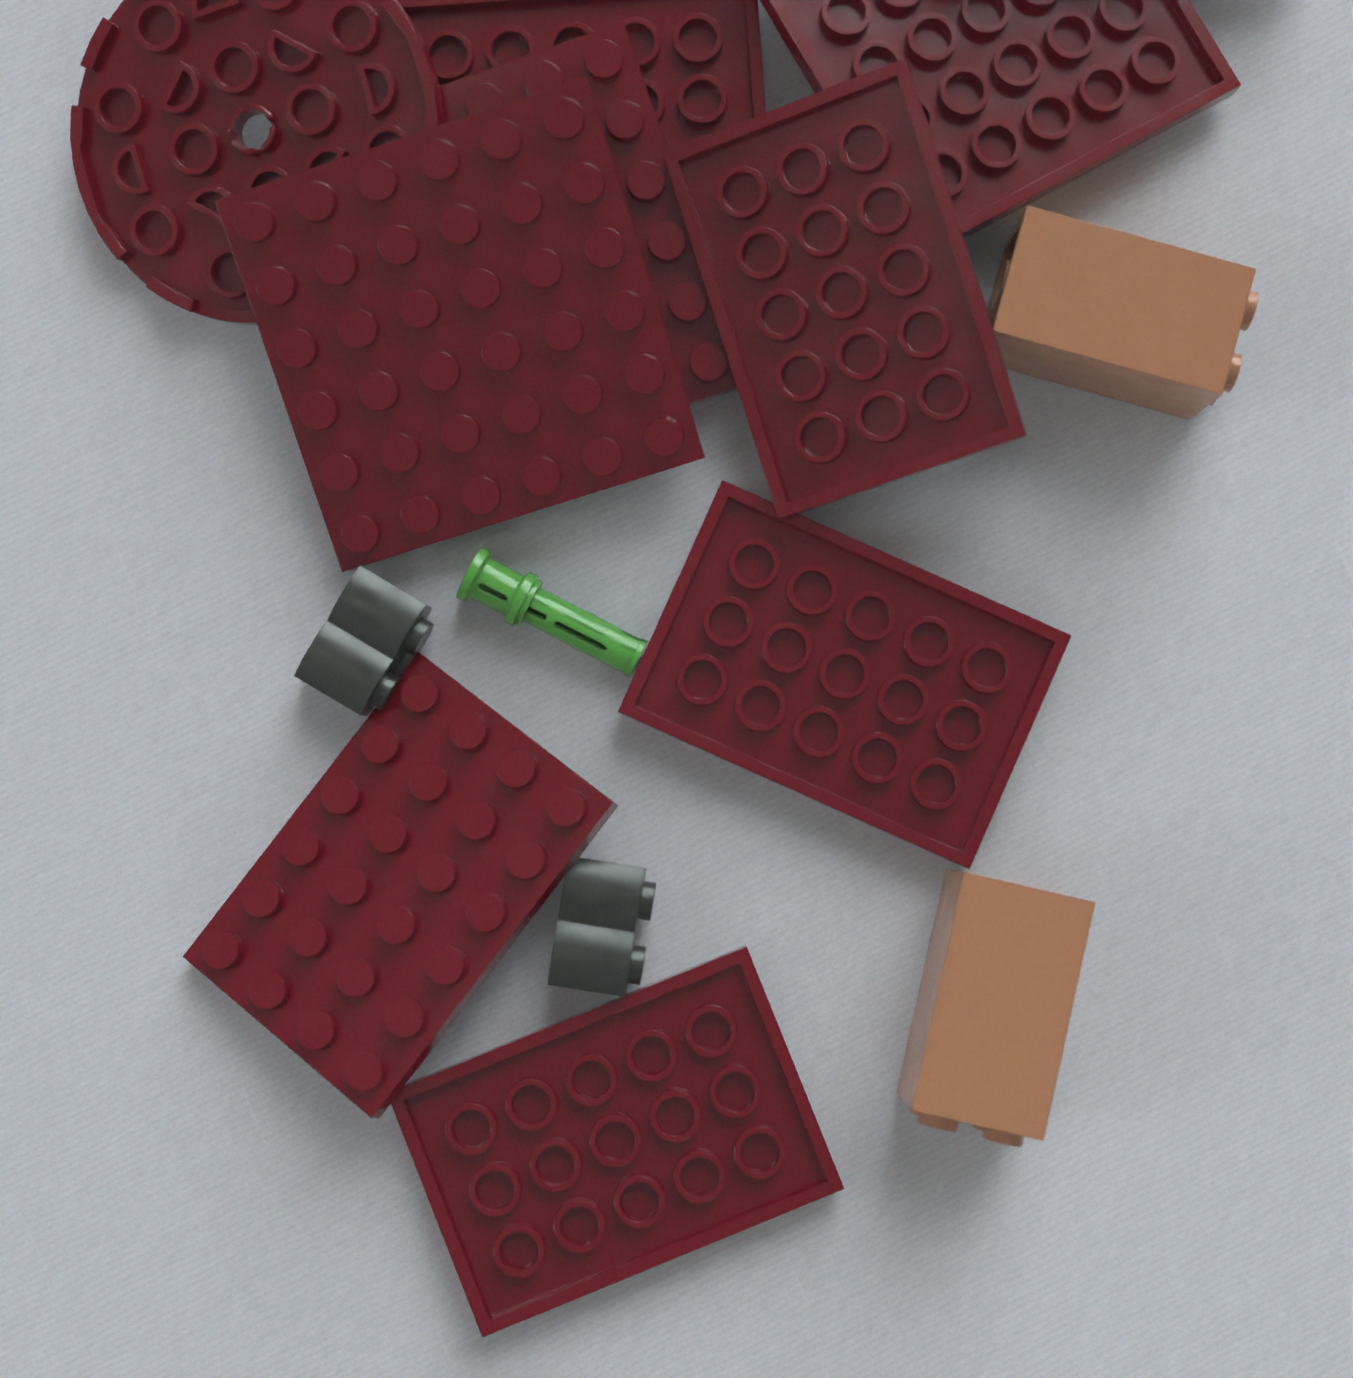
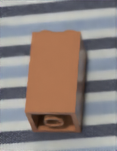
(1119, 313)
(994, 1007)

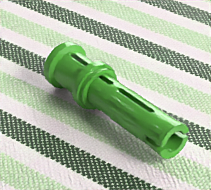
(525, 601)

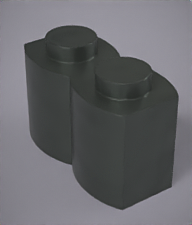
(364, 643)
(599, 926)

